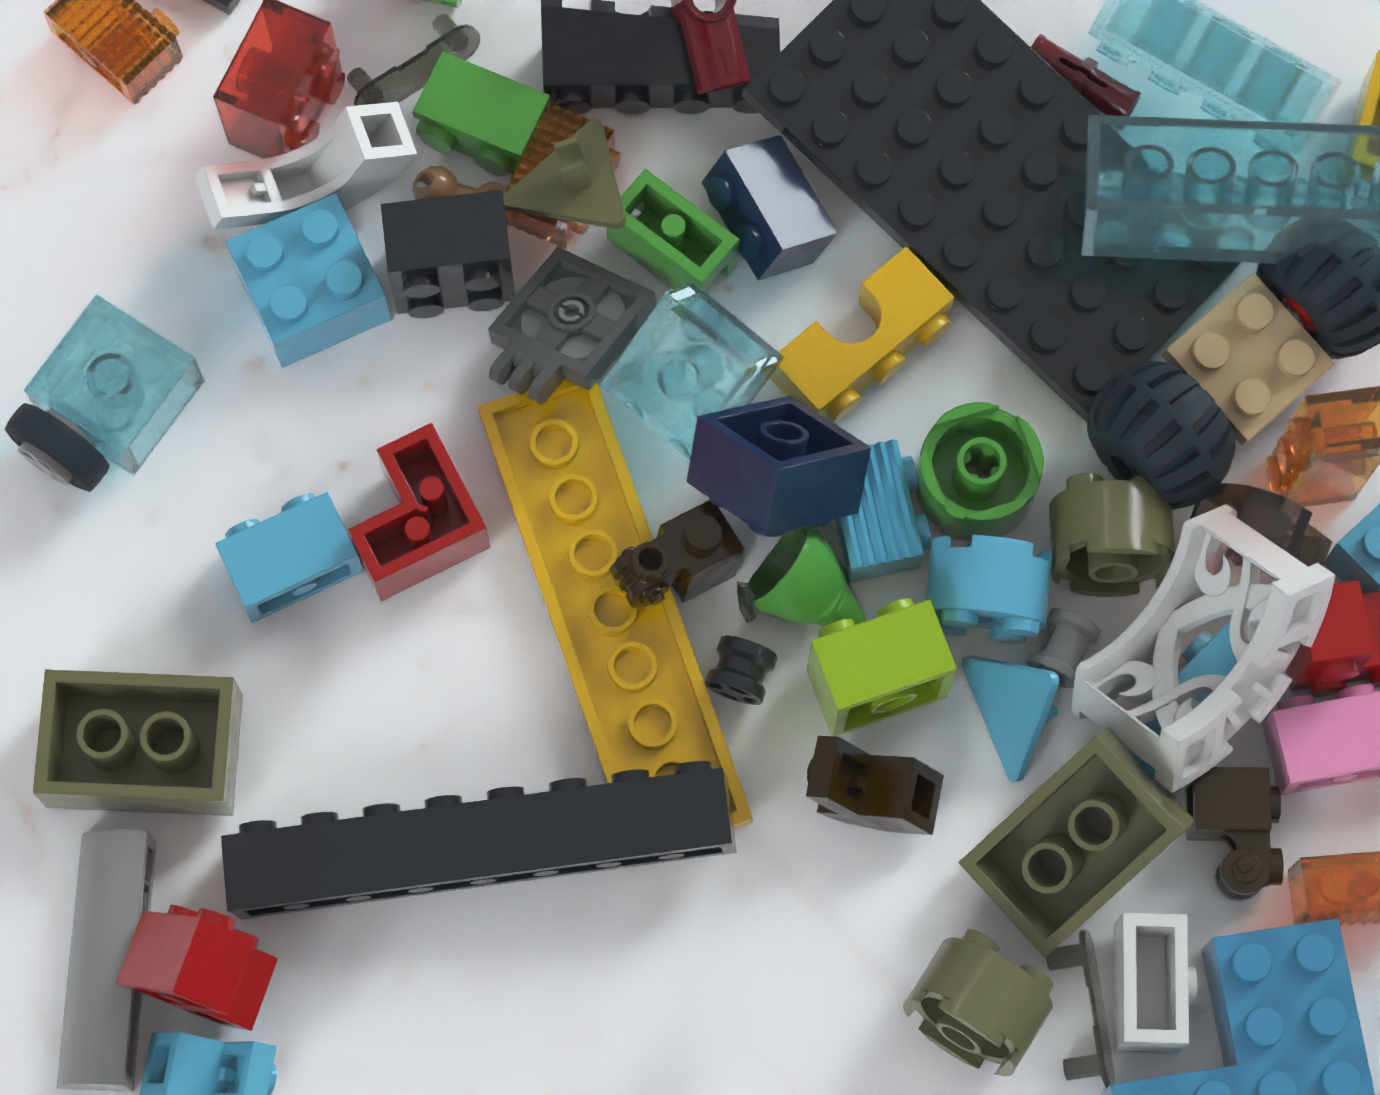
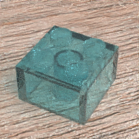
(689, 363)
(116, 383)

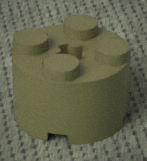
(1110, 535)
(980, 1002)

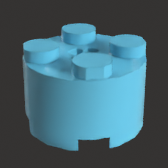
(989, 586)

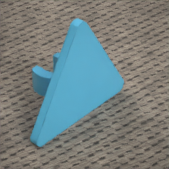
(1014, 706)

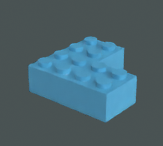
(1279, 1018)

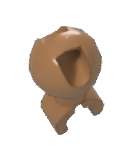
(443, 183)

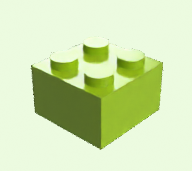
(880, 666)

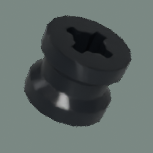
(741, 670)

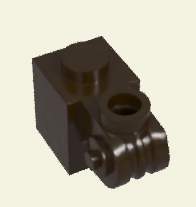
(688, 553)
(1239, 810)

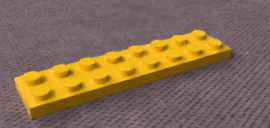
(575, 520)

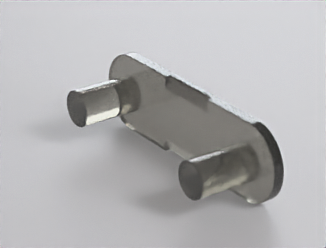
(413, 74)
(1102, 1062)

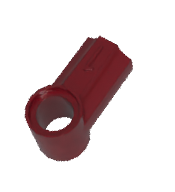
(713, 45)

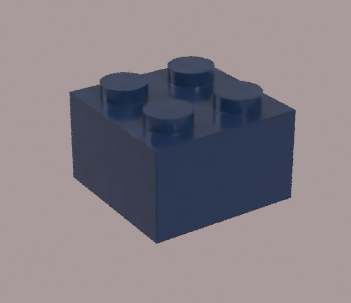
(778, 465)

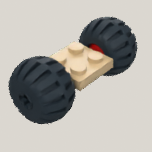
(1235, 371)

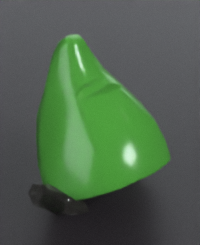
(800, 583)

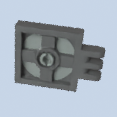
(566, 326)

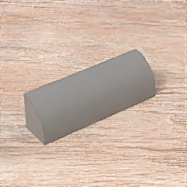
(100, 1015)

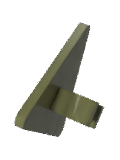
(573, 182)

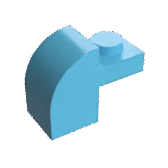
(205, 1066)

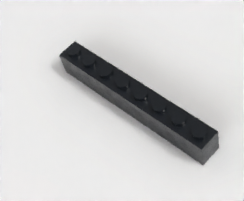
(478, 842)

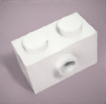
(1152, 983)

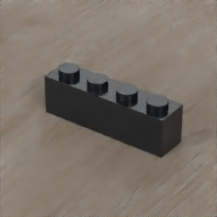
(637, 60)

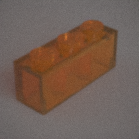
(1328, 448)

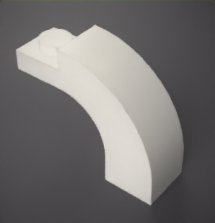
(351, 158)

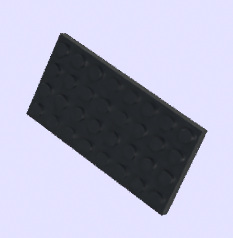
(978, 169)

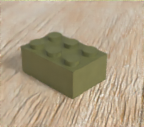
(138, 742)
(1076, 841)

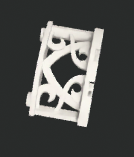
(1191, 594)

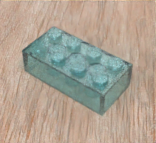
(1215, 59)

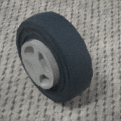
(57, 447)

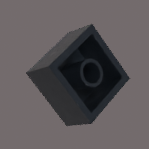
(448, 253)

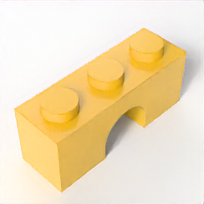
(907, 310)

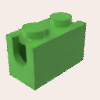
(478, 114)
(673, 235)

